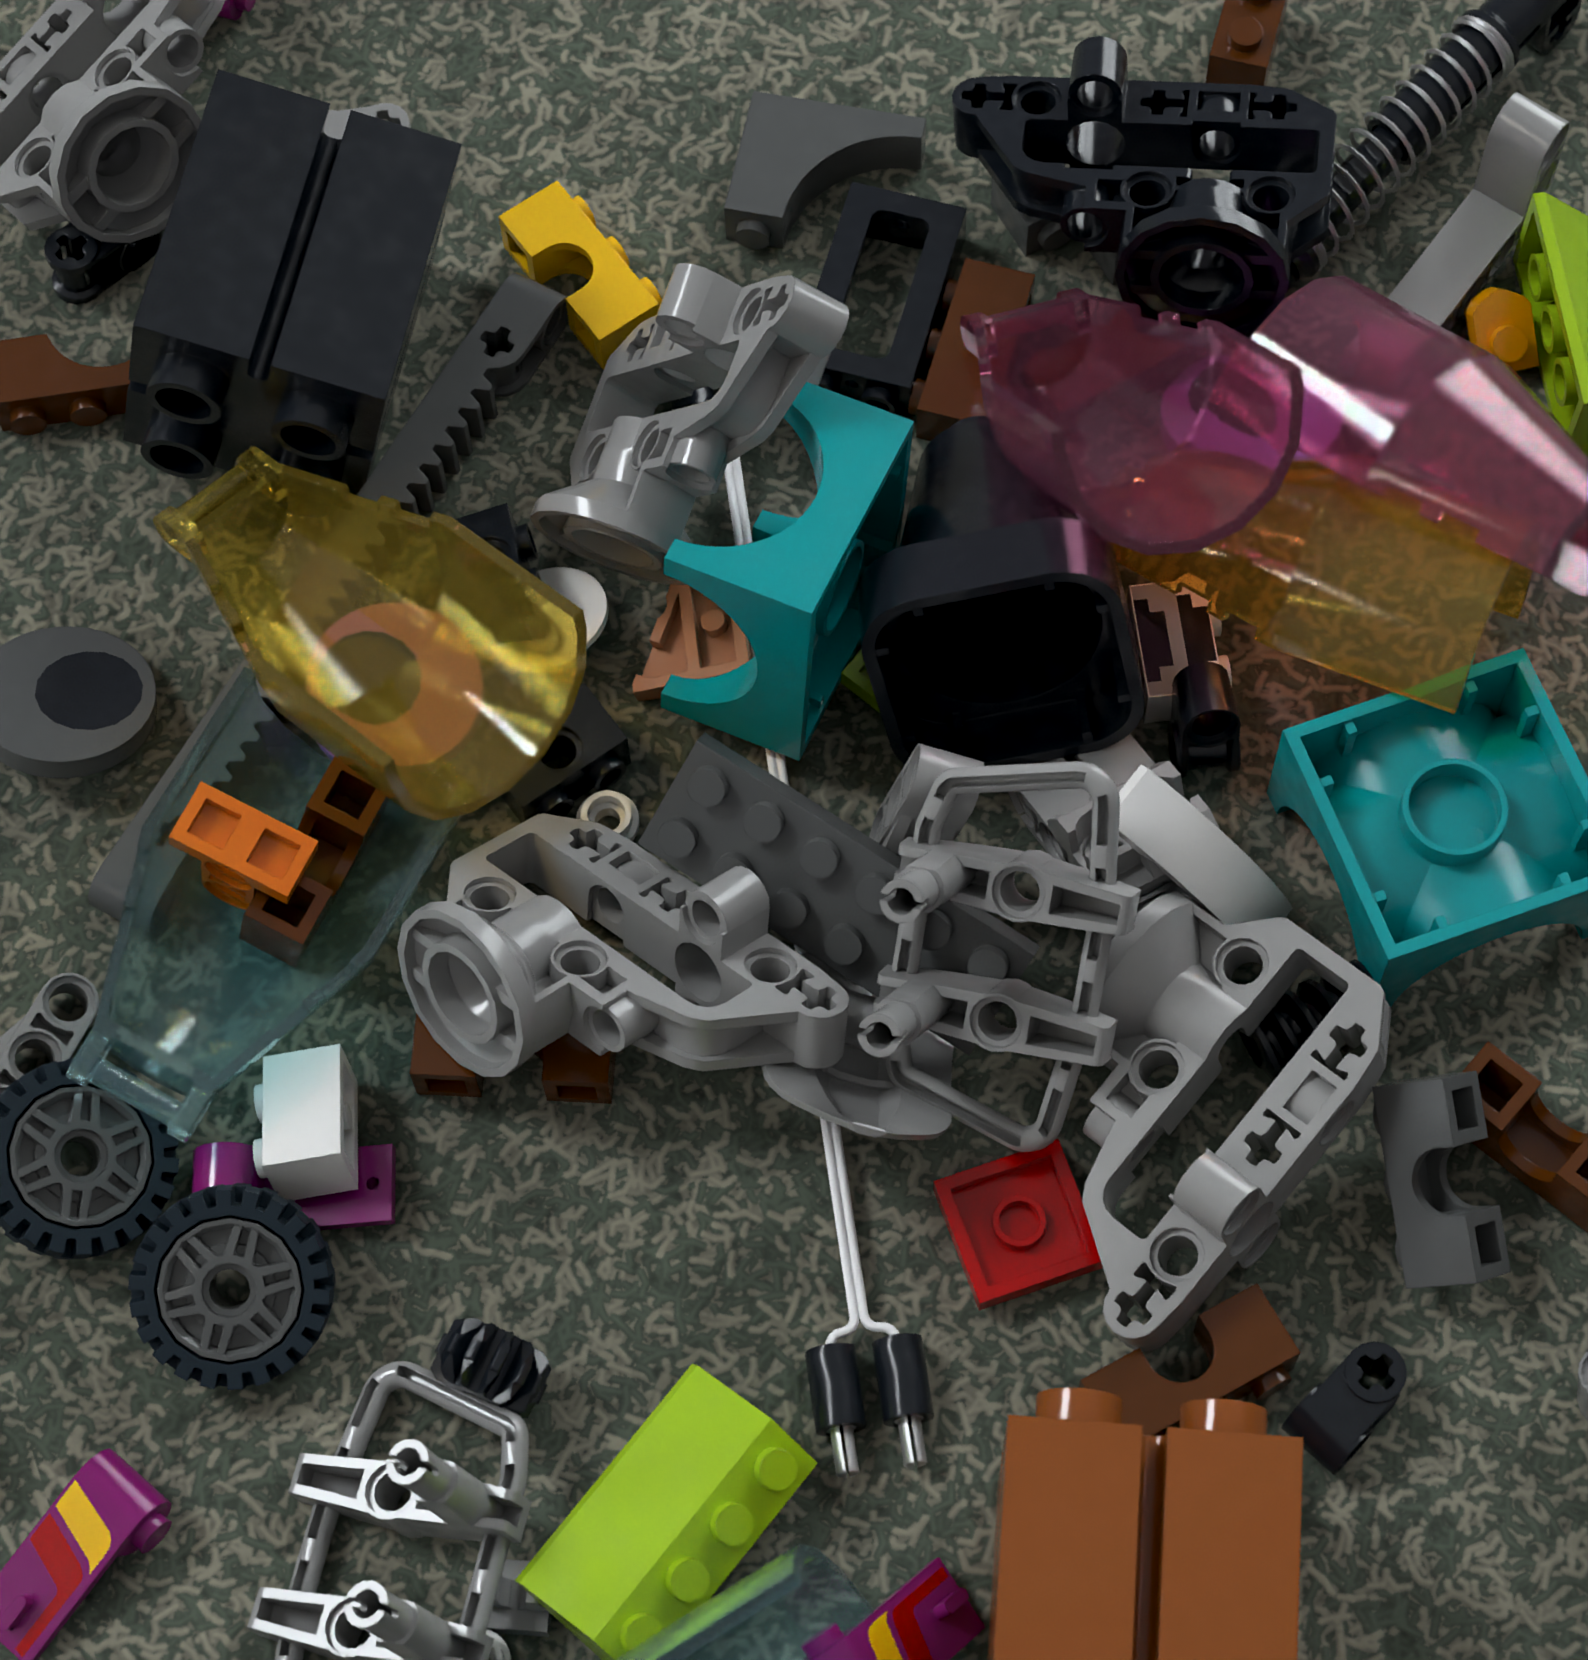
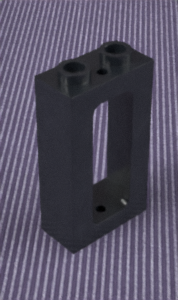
(910, 222)

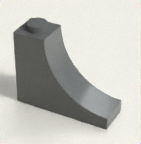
(801, 149)

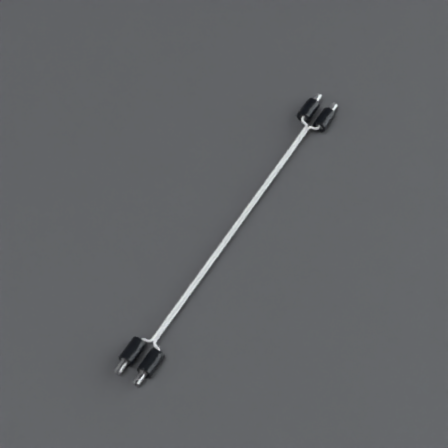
(834, 1366)

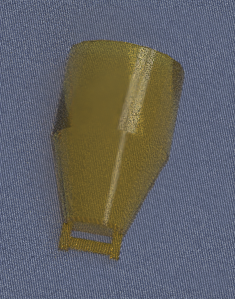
(1353, 583)
(386, 631)

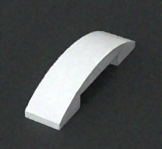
(1195, 852)

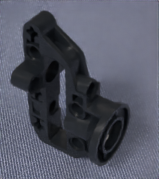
(1130, 184)

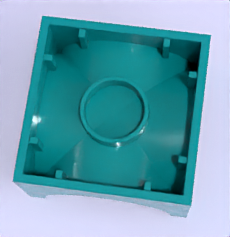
(799, 577)
(1443, 818)

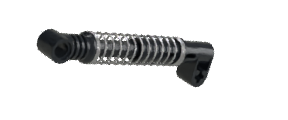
(1480, 47)

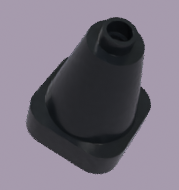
(996, 617)

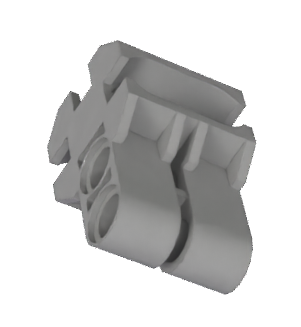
(1064, 818)

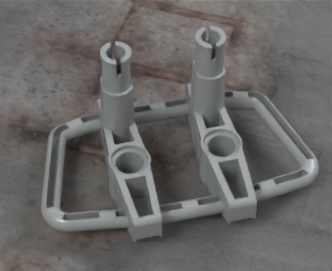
(961, 1003)
(441, 1505)

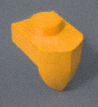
(1503, 326)

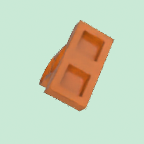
(241, 848)

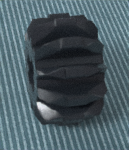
(491, 1365)

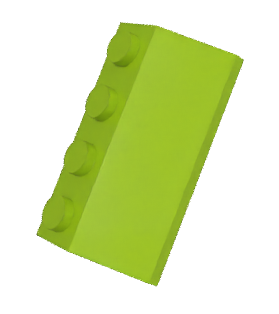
(1554, 278)
(667, 1517)

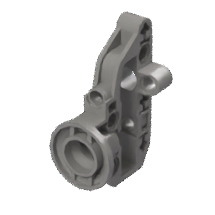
(108, 119)
(643, 470)
(516, 970)
(1178, 1009)

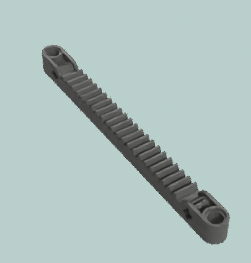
(490, 363)

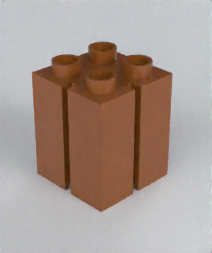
(1145, 1539)

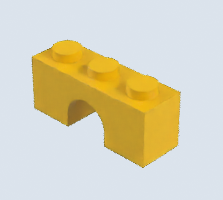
(559, 236)

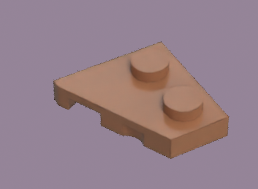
(691, 642)

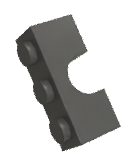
(1437, 1233)

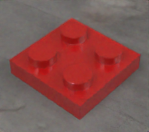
(1017, 1224)

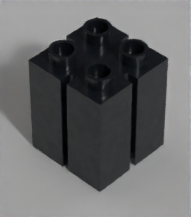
(285, 286)

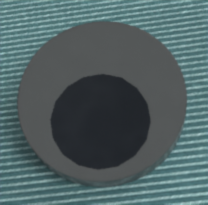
(73, 702)

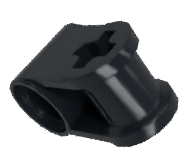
(103, 261)
(1203, 720)
(1342, 1413)

